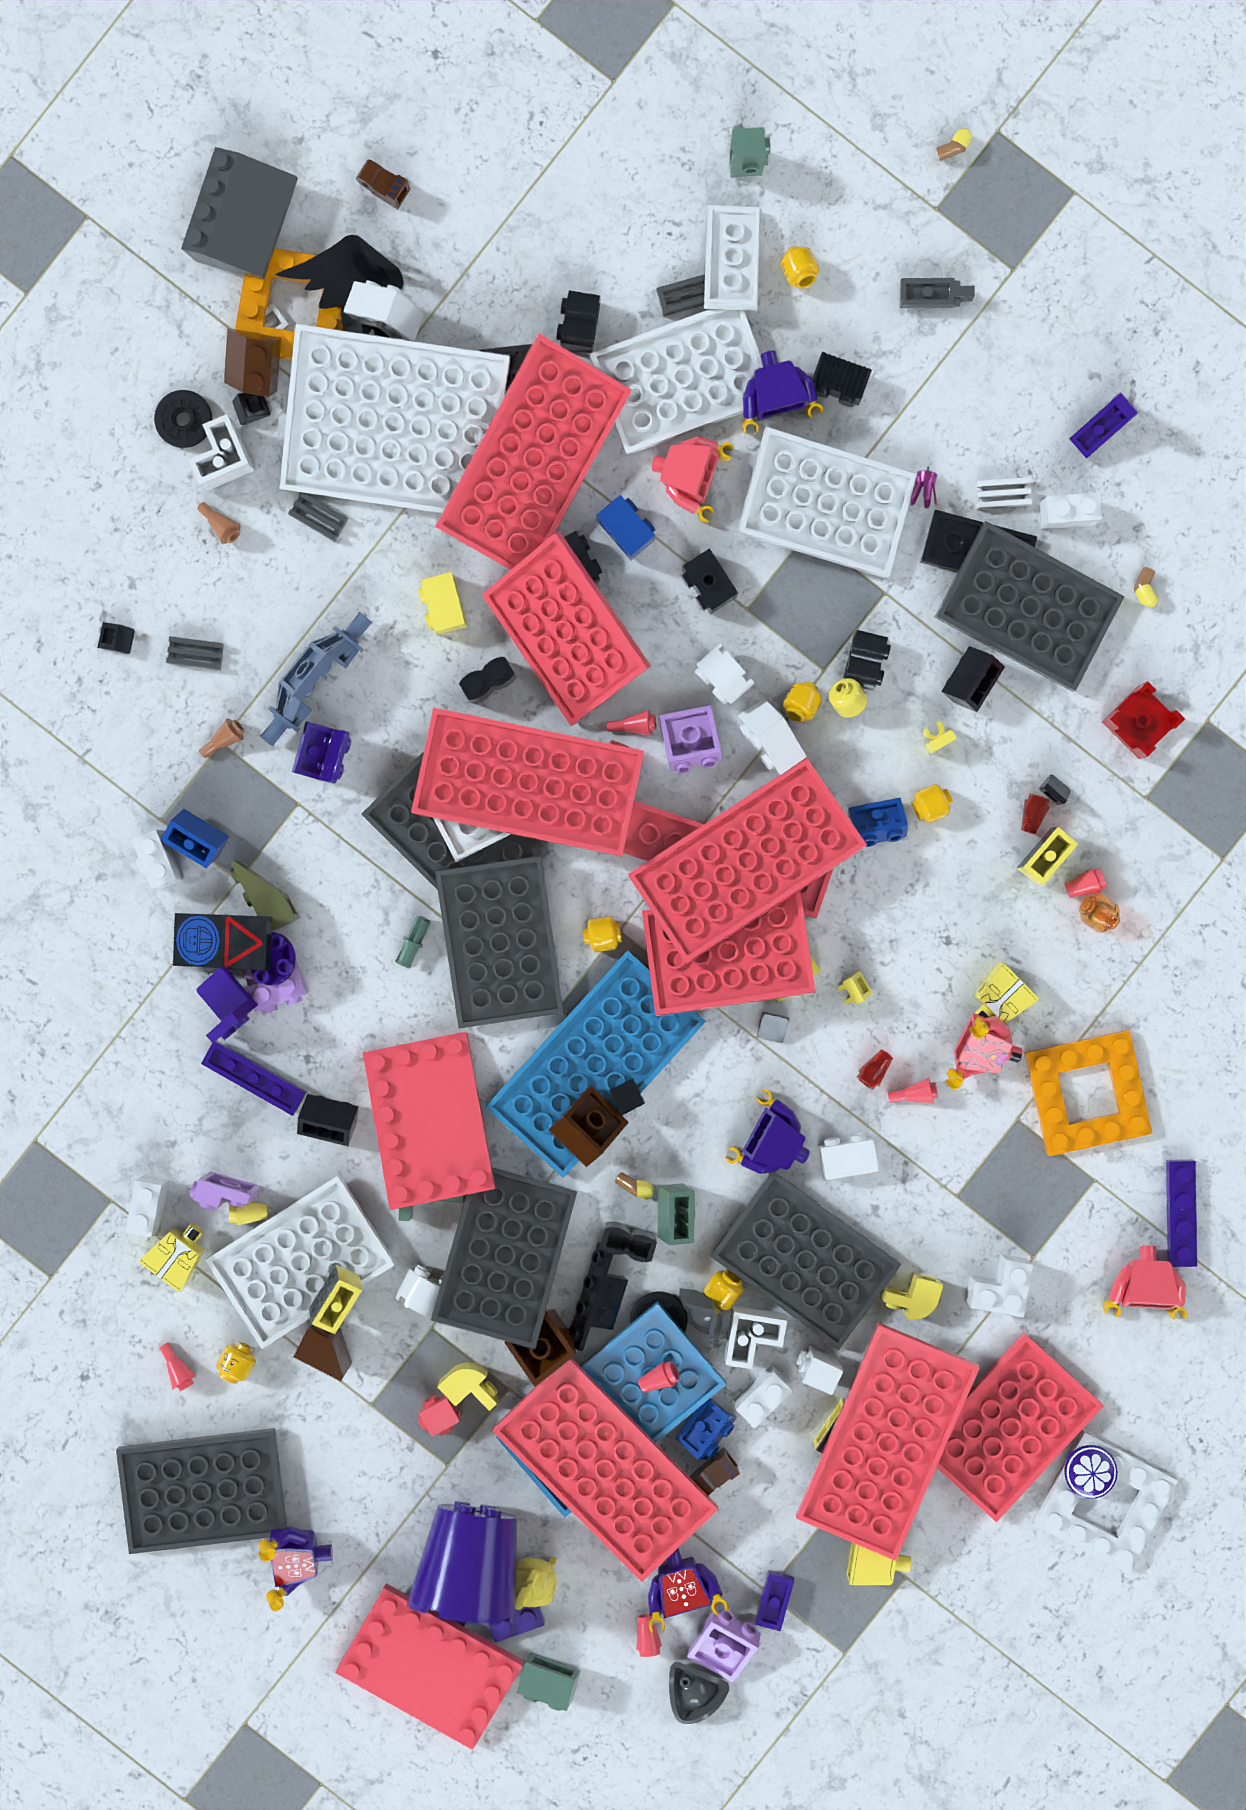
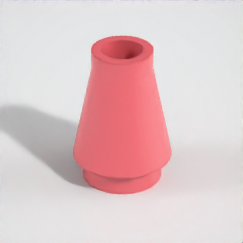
(1086, 883)
(660, 1377)
(647, 1643)

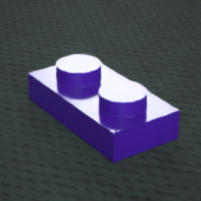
(774, 1600)
(525, 1620)

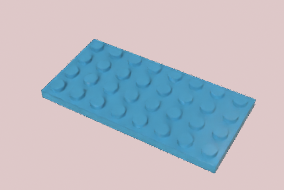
(598, 1044)
(631, 1355)

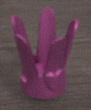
(927, 480)

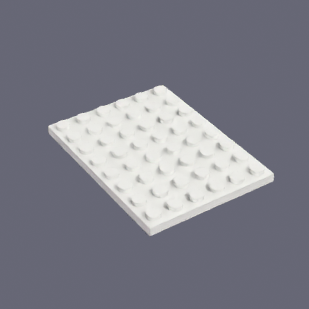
(385, 416)

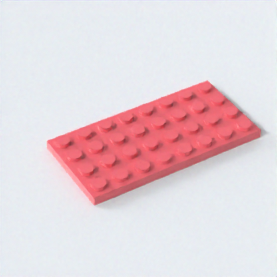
(533, 454)
(527, 782)
(747, 860)
(887, 1441)
(605, 1469)

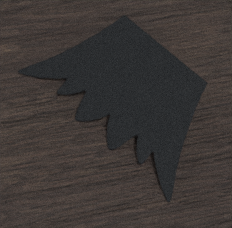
(337, 270)

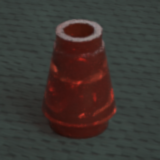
(1034, 812)
(874, 1070)

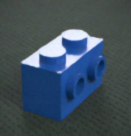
(626, 527)
(195, 838)

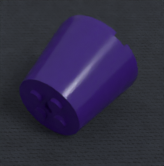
(468, 1565)

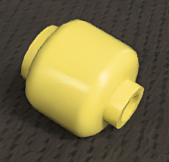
(848, 698)

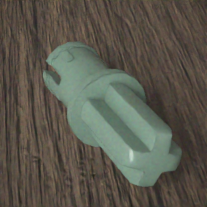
(413, 941)

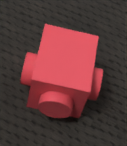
(438, 1415)

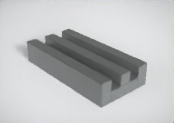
(683, 296)
(298, 504)
(172, 650)

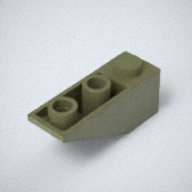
(264, 896)

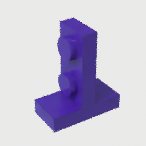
(1103, 425)

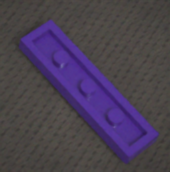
(254, 1077)
(1181, 1213)

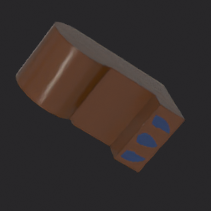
(383, 183)
(716, 1471)

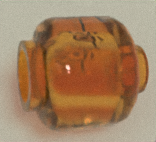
(1099, 913)

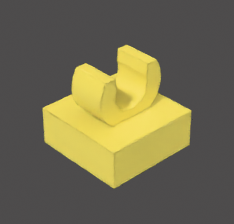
(938, 740)
(856, 987)

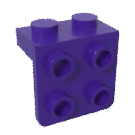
(321, 752)
(227, 1001)

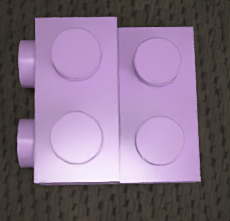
(690, 739)
(270, 995)
(217, 1189)
(725, 1644)

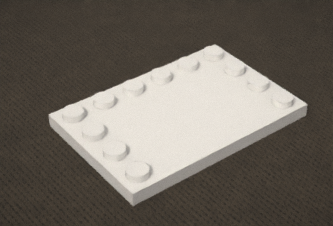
(681, 376)
(826, 503)
(287, 1259)

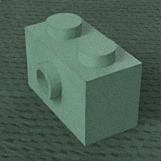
(748, 152)
(676, 1214)
(548, 1682)

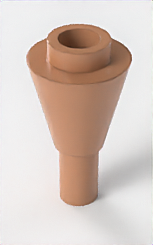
(224, 528)
(226, 735)

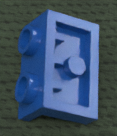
(880, 821)
(706, 1430)

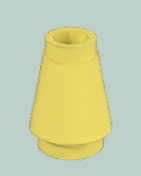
(248, 1213)

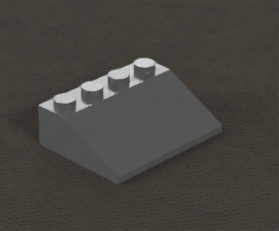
(239, 213)

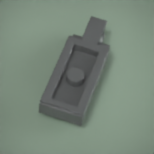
(934, 293)

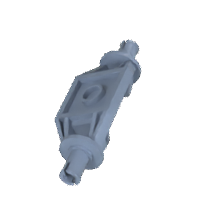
(306, 671)

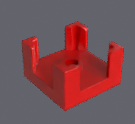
(1142, 720)

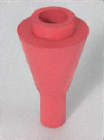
(640, 723)
(920, 1092)
(178, 1372)

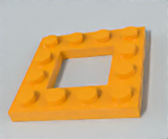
(256, 298)
(1132, 1114)

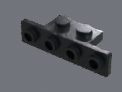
(599, 1298)

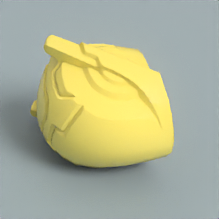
(535, 1582)

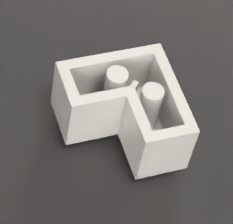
(384, 309)
(227, 458)
(772, 735)
(1007, 1292)
(751, 1327)

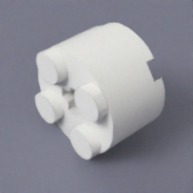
(724, 674)
(419, 1290)

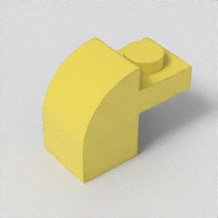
(919, 1300)
(469, 1378)

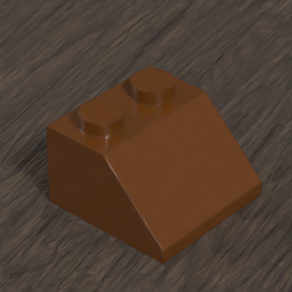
(252, 362)
(588, 1126)
(551, 1351)
(324, 1352)

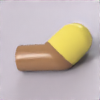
(957, 145)
(1144, 590)
(636, 1187)

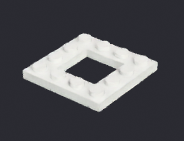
(1124, 1547)

